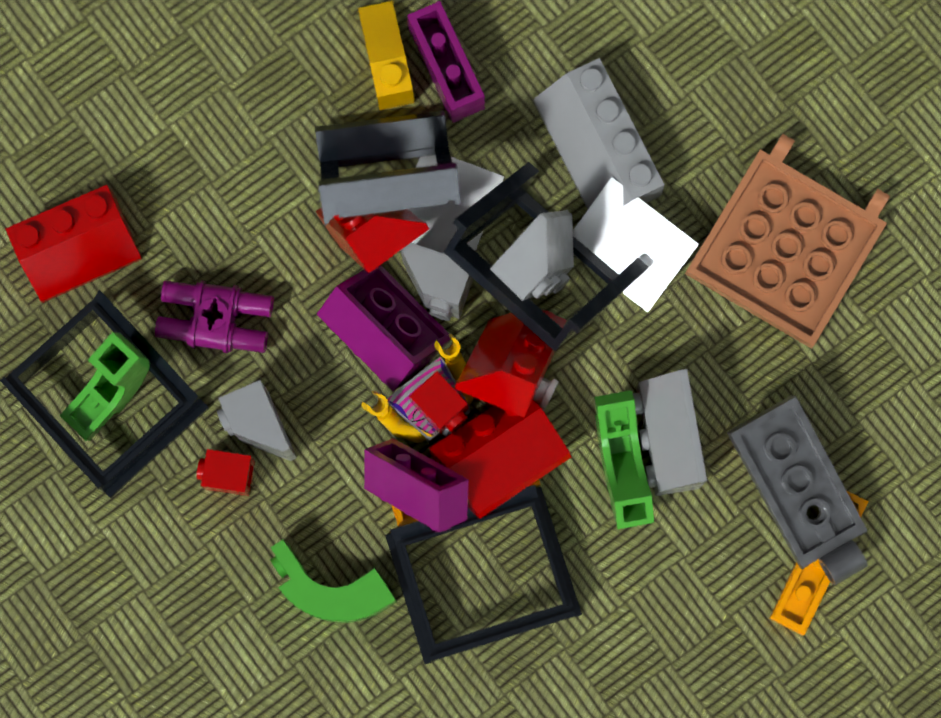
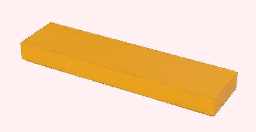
(805, 590)

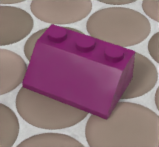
(383, 326)

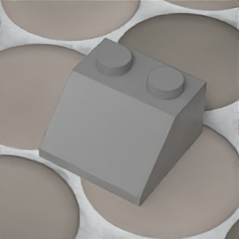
(438, 280)
(254, 420)

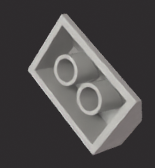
(539, 257)
(670, 434)

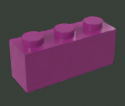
(446, 62)
(416, 484)

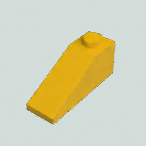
(386, 55)

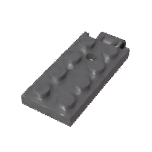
(793, 475)

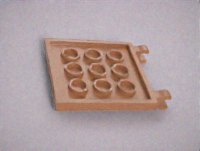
(787, 246)

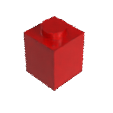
(440, 403)
(226, 472)

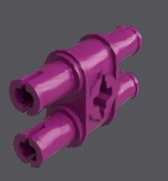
(224, 333)

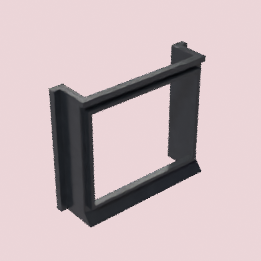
(379, 142)
(488, 210)
(152, 442)
(417, 532)

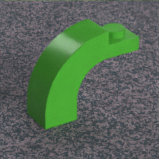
(115, 382)
(623, 460)
(333, 604)

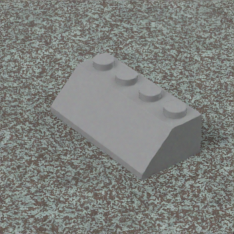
(597, 135)

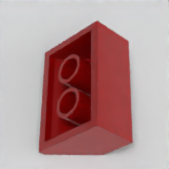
(375, 236)
(74, 243)
(507, 364)
(501, 454)

